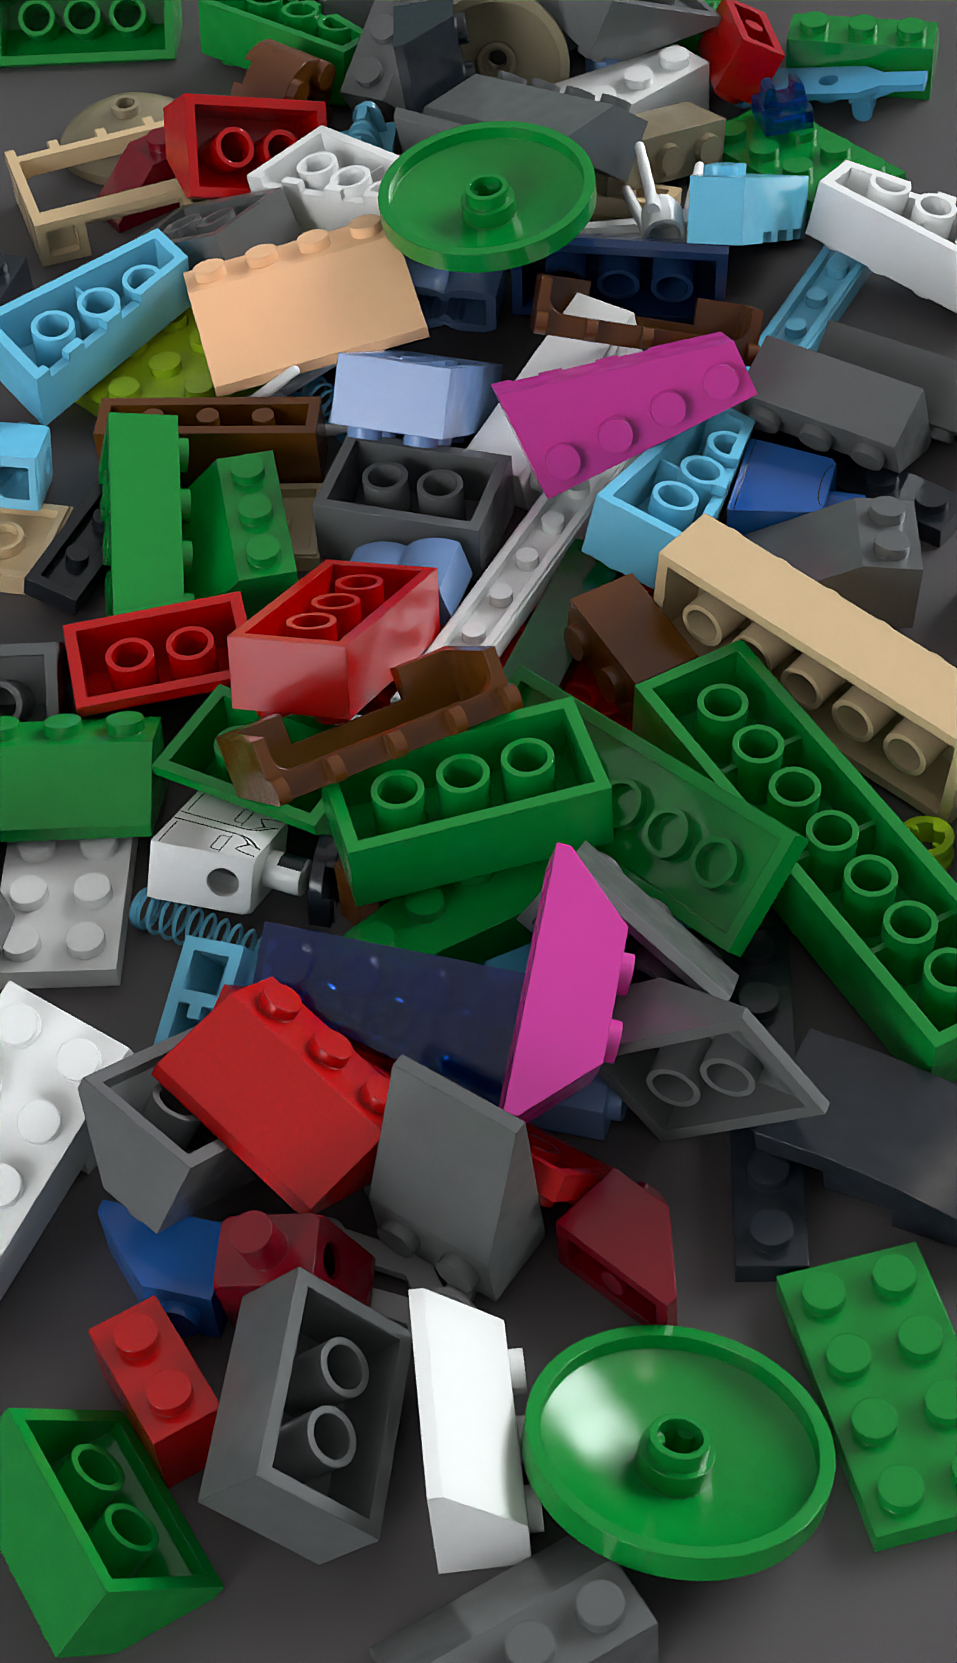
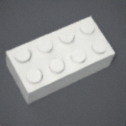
(41, 1115)

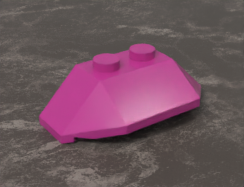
(567, 991)

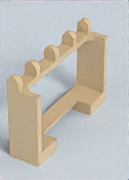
(62, 232)

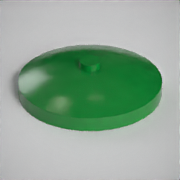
(487, 196)
(678, 1452)

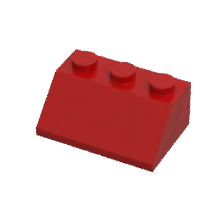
(224, 138)
(152, 654)
(282, 1094)

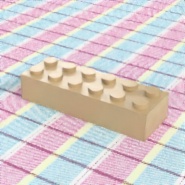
(855, 676)

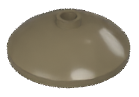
(522, 32)
(114, 114)

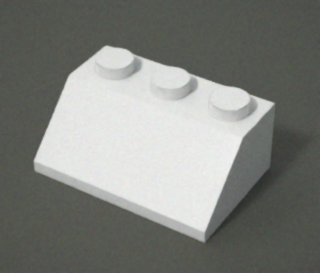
(471, 1435)

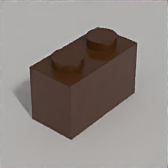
(623, 639)

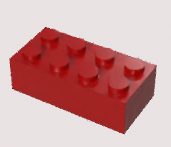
(333, 639)

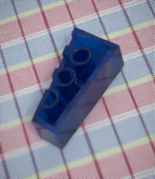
(402, 1001)

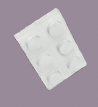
(68, 911)

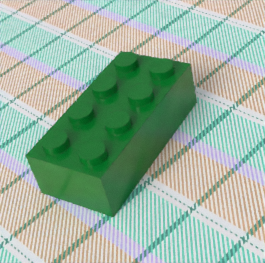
(471, 804)

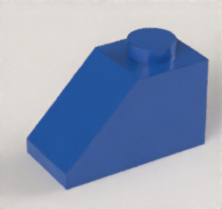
(170, 1265)

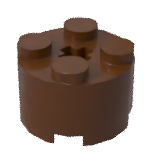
(286, 74)

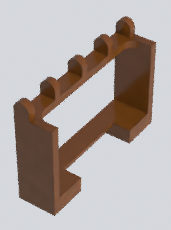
(555, 293)
(439, 698)

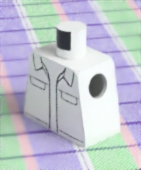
(223, 857)

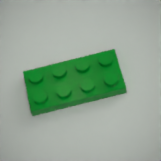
(801, 152)
(885, 1384)

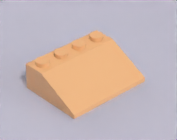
(303, 304)

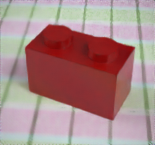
(740, 51)
(158, 1388)

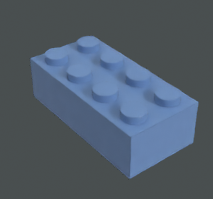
(413, 395)

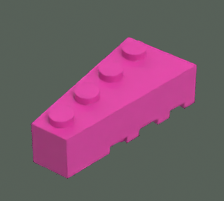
(613, 409)

